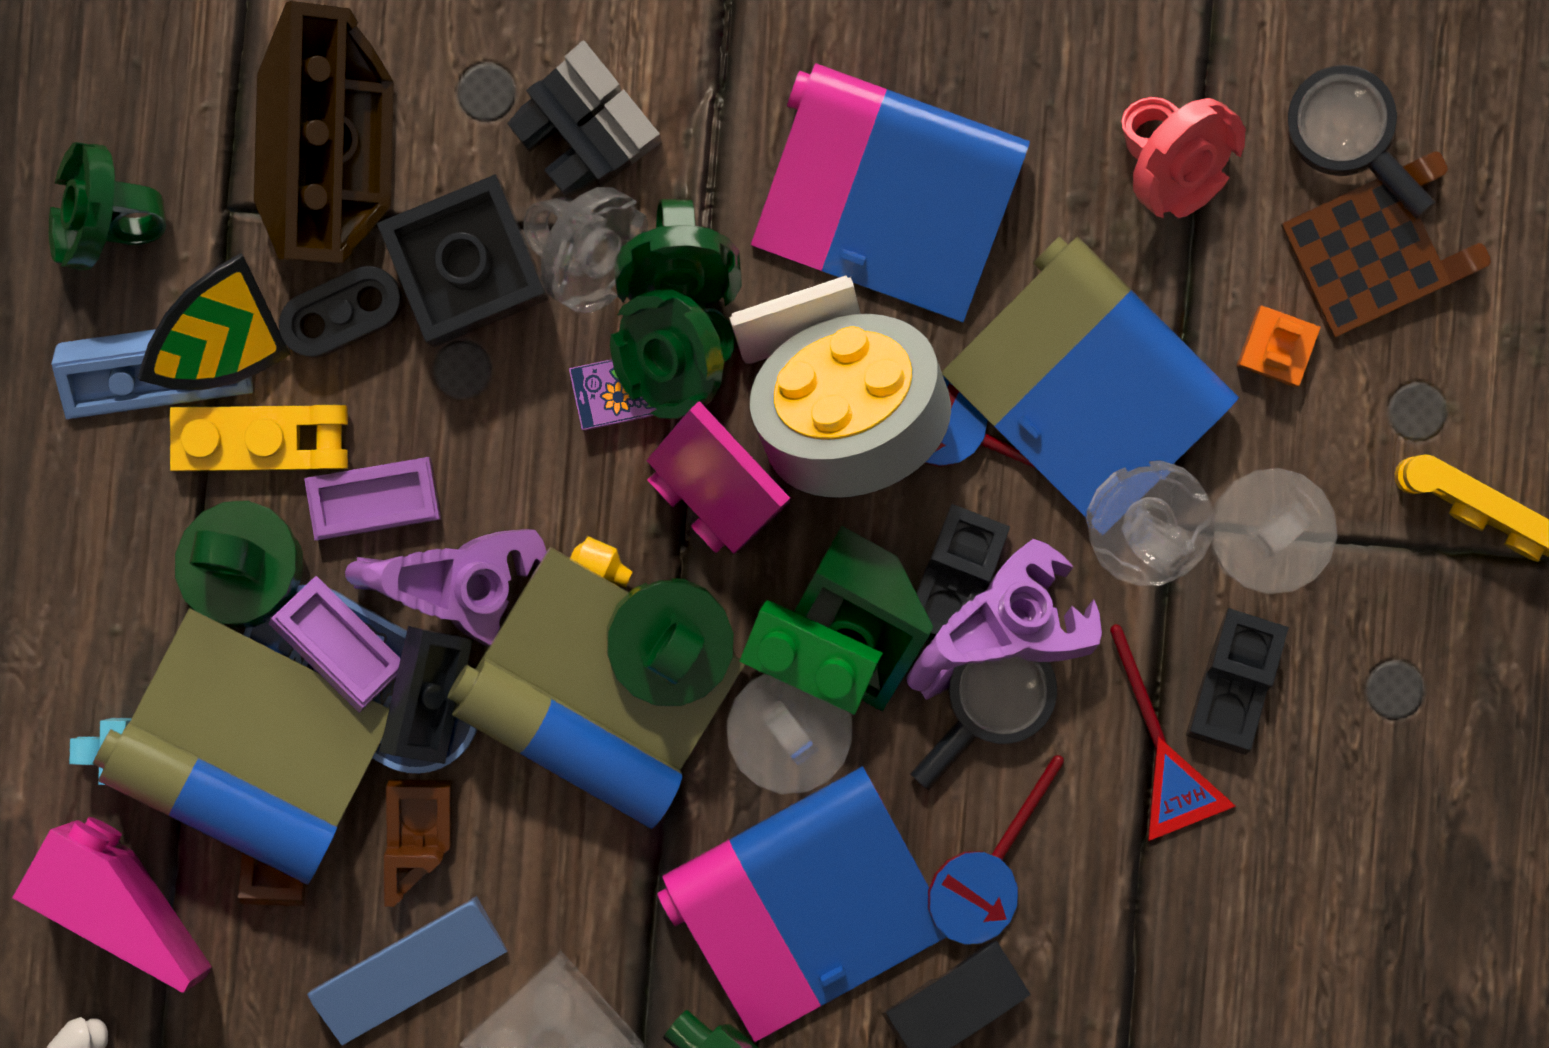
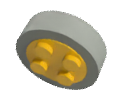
(850, 405)

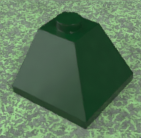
(871, 600)

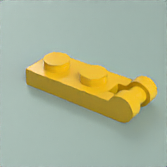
(256, 438)
(1476, 503)

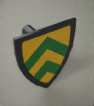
(214, 333)

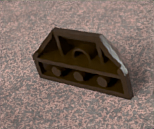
(321, 135)

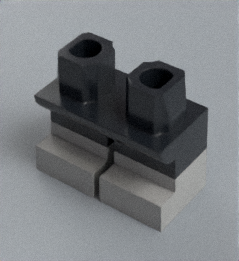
(592, 118)

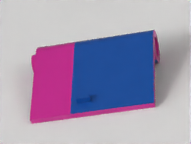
(888, 191)
(804, 904)

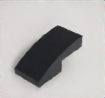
(960, 564)
(1237, 681)
(958, 1001)

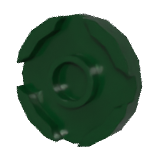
(96, 208)
(679, 259)
(670, 351)
(238, 563)
(669, 642)

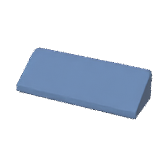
(102, 378)
(407, 971)

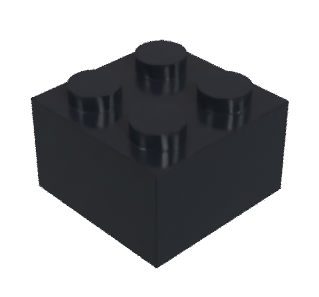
(463, 261)

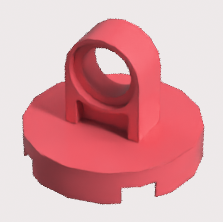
(1184, 156)

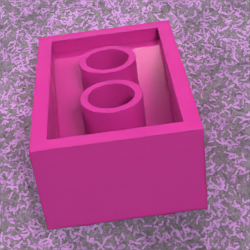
(715, 480)
(111, 900)

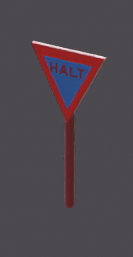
(1178, 790)

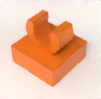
(1278, 346)

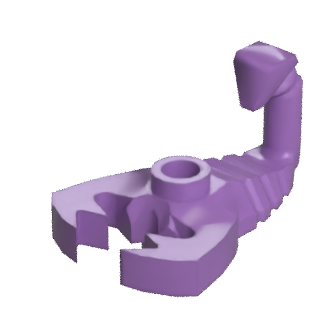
(453, 583)
(1009, 621)

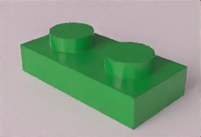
(810, 657)

